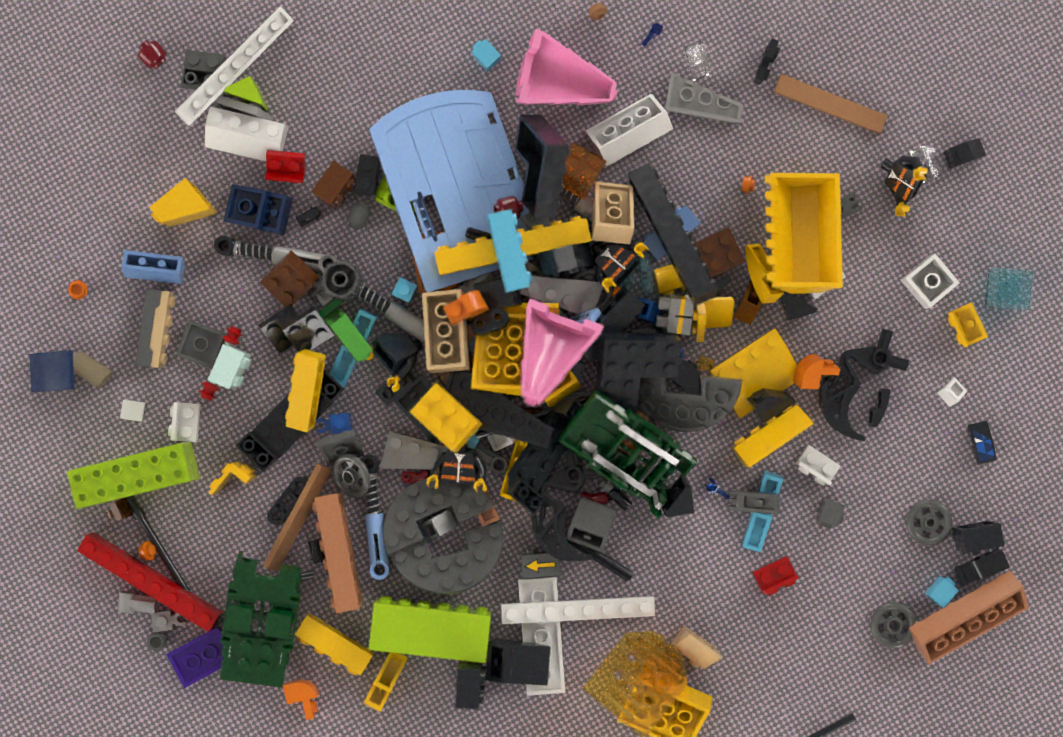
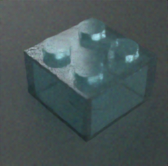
(1009, 289)

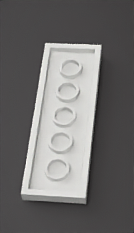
(544, 633)

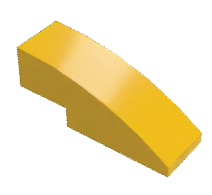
(757, 269)
(385, 681)

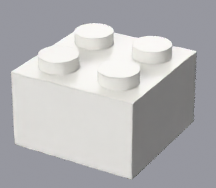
(930, 281)

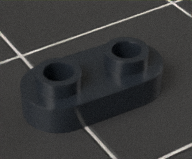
(489, 323)

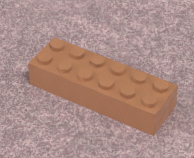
(338, 551)
(969, 617)

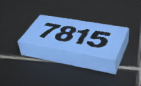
(591, 315)

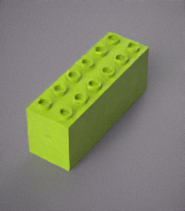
(133, 474)
(430, 629)

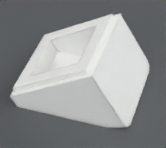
(952, 392)
(132, 410)

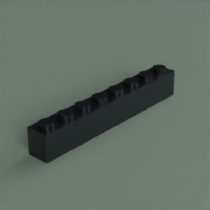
(672, 235)

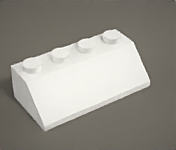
(629, 129)
(243, 134)

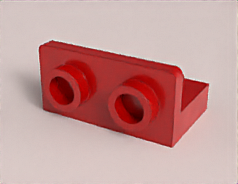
(285, 166)
(775, 576)

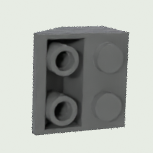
(199, 67)
(591, 524)

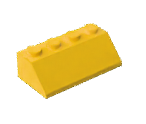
(771, 436)

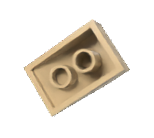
(612, 213)
(696, 648)

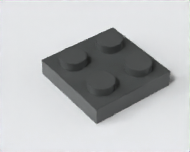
(201, 344)
(337, 445)

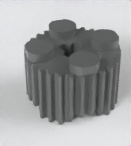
(352, 283)

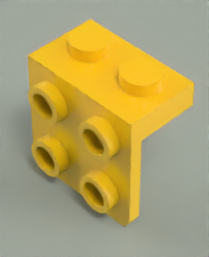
(712, 314)
(243, 472)

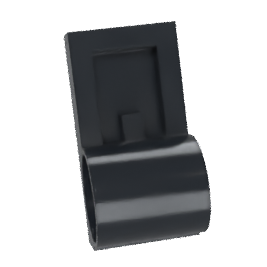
(386, 393)

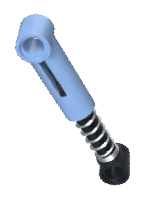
(375, 524)

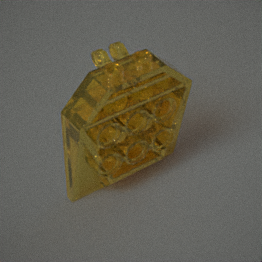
(628, 706)

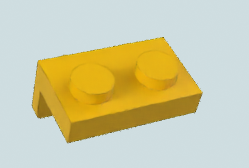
(967, 324)

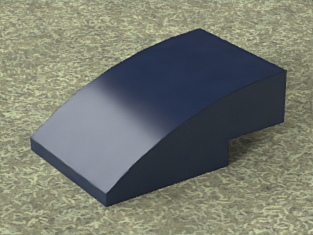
(258, 209)
(51, 371)

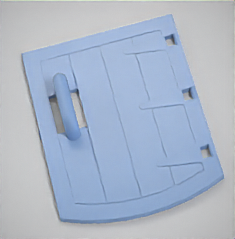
(456, 155)

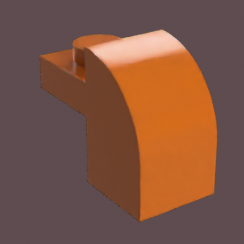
(466, 306)
(811, 368)
(302, 691)

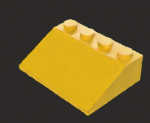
(500, 357)
(761, 365)
(684, 715)

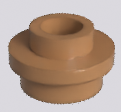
(597, 11)

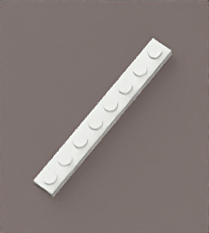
(233, 66)
(577, 610)

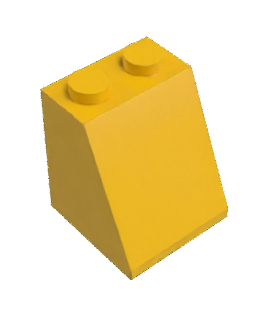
(181, 205)

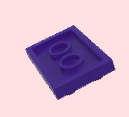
(198, 657)

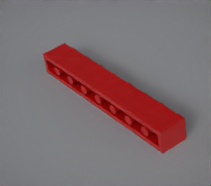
(149, 581)

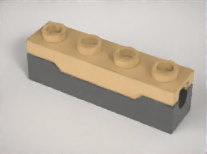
(154, 328)

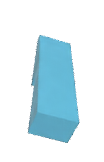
(345, 362)
(760, 522)

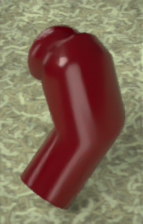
(412, 477)
(600, 497)

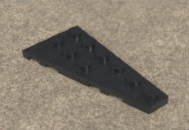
(498, 412)

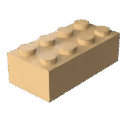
(444, 343)

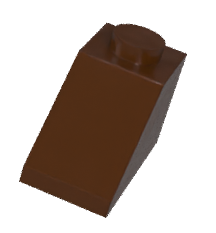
(748, 305)

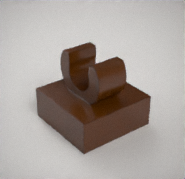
(119, 510)

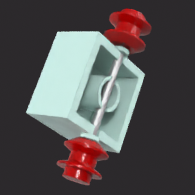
(228, 366)

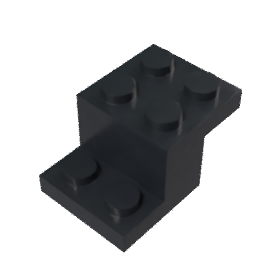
(291, 329)

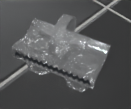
(924, 154)

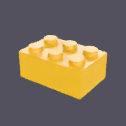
(446, 417)

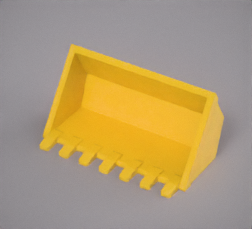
(804, 232)

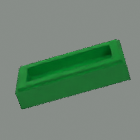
(331, 307)

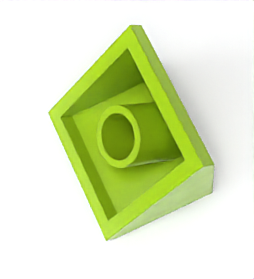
(248, 91)

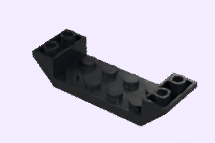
(272, 437)
(538, 462)

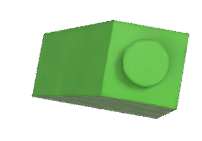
(348, 335)

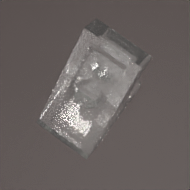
(697, 60)

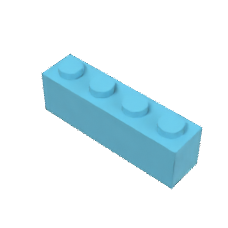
(508, 250)

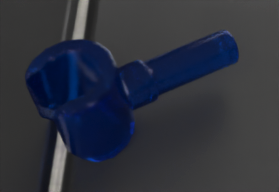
(656, 29)
(714, 488)

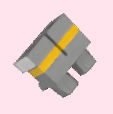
(678, 314)

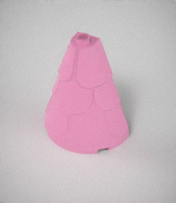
(560, 76)
(551, 350)

